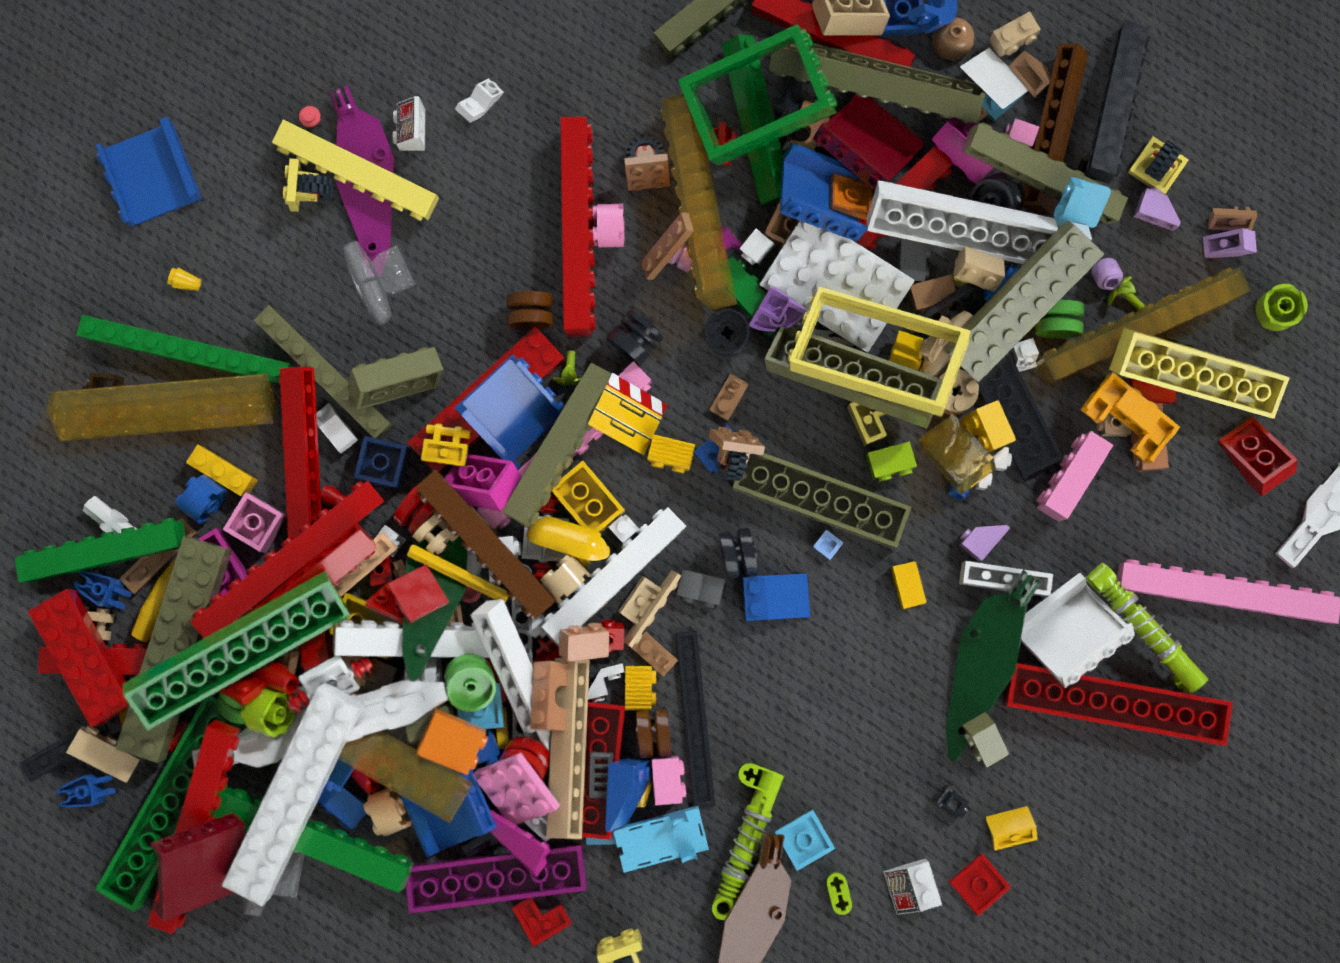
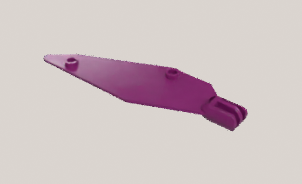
(365, 138)

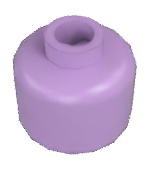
(1107, 273)

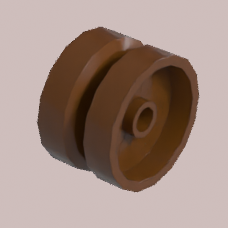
(529, 310)
(653, 734)

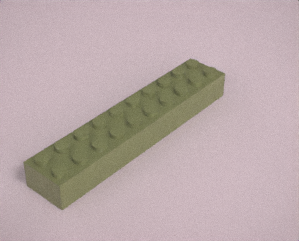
(887, 82)
(192, 585)

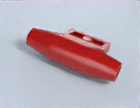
(272, 675)

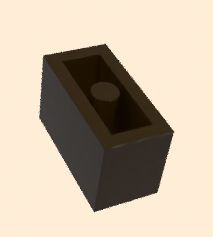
(383, 672)

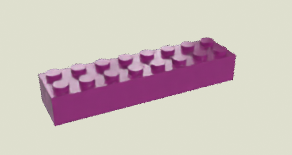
(493, 879)

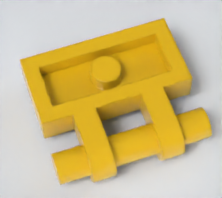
(445, 452)

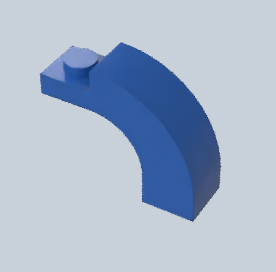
(934, 15)

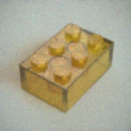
(957, 454)

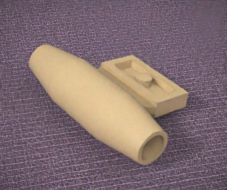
(935, 357)

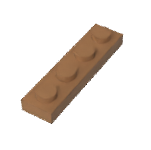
(667, 245)
(148, 567)

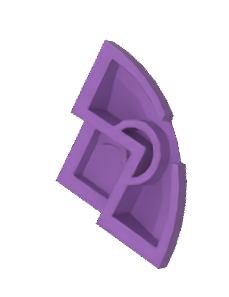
(777, 311)

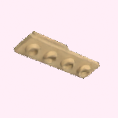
(644, 603)

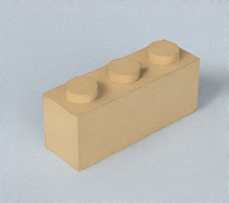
(102, 753)

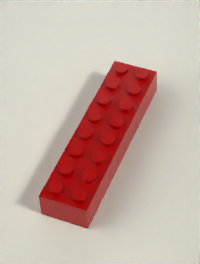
(534, 349)

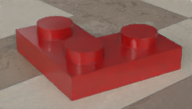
(539, 925)

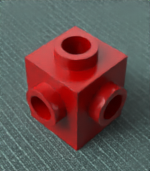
(616, 634)

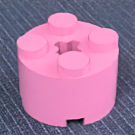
(609, 225)

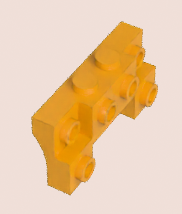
(1134, 412)

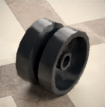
(1000, 191)
(739, 553)

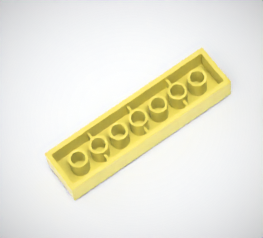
(1198, 373)

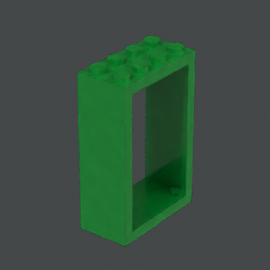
(784, 126)

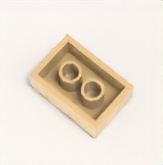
(851, 16)

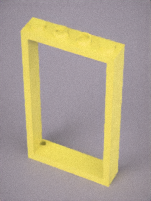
(891, 316)

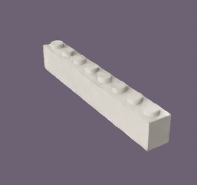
(615, 574)
(510, 663)

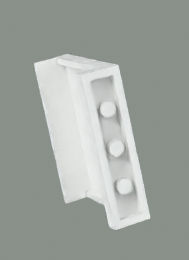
(1073, 631)

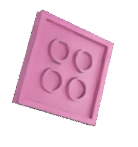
(516, 789)

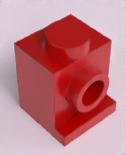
(384, 577)

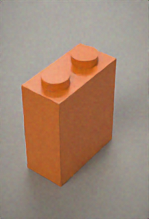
(452, 742)

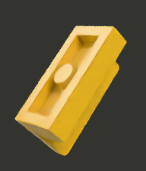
(908, 585)
(1011, 828)

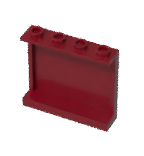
(868, 141)
(196, 865)

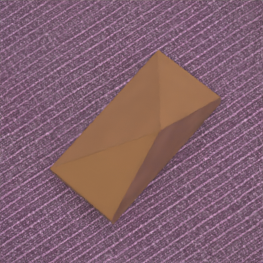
(1031, 73)

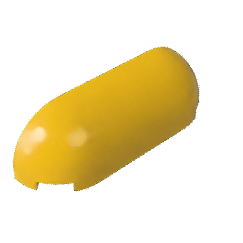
(568, 538)

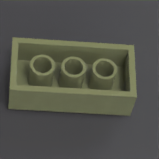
(395, 377)

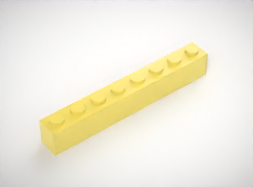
(355, 170)

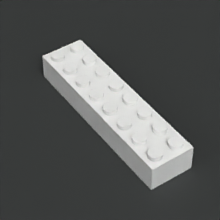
(386, 640)

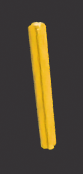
(457, 573)

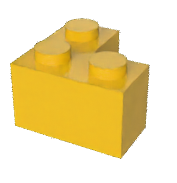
(906, 350)
(990, 426)

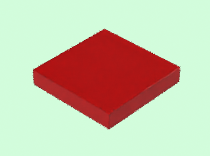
(417, 593)
(979, 884)

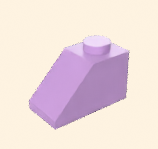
(1157, 209)
(1230, 244)
(981, 540)

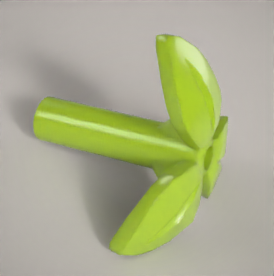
(1126, 289)
(568, 374)

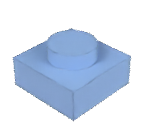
(828, 544)

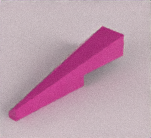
(520, 844)

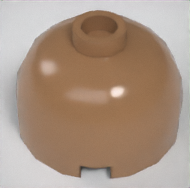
(953, 40)

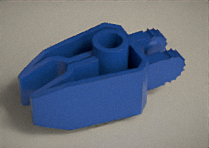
(103, 590)
(87, 789)

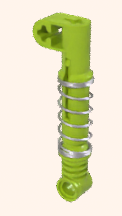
(1186, 673)
(749, 836)

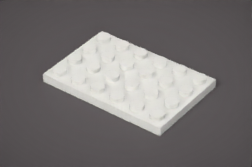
(829, 261)

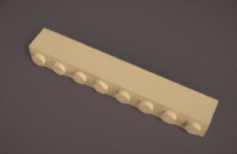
(568, 754)

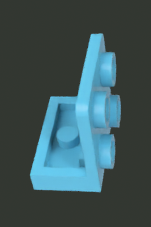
(1082, 202)

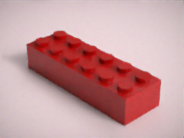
(81, 656)
(603, 735)

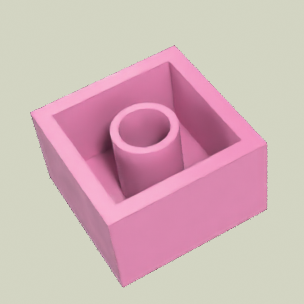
(255, 522)
(666, 780)

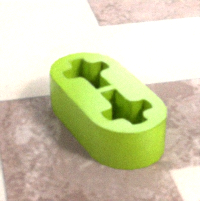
(844, 891)

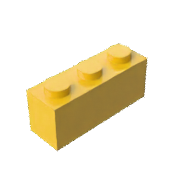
(221, 471)

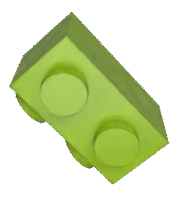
(891, 461)

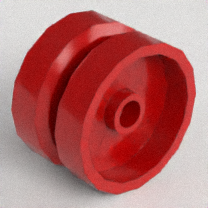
(413, 512)
(533, 752)

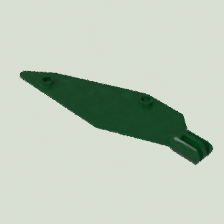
(427, 630)
(987, 658)

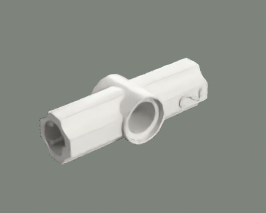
(109, 519)

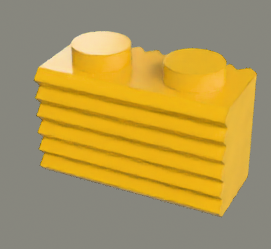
(670, 453)
(639, 688)

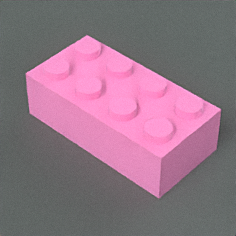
(1074, 477)

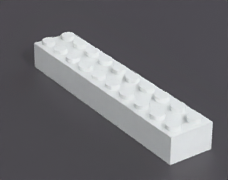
(959, 222)
(293, 794)

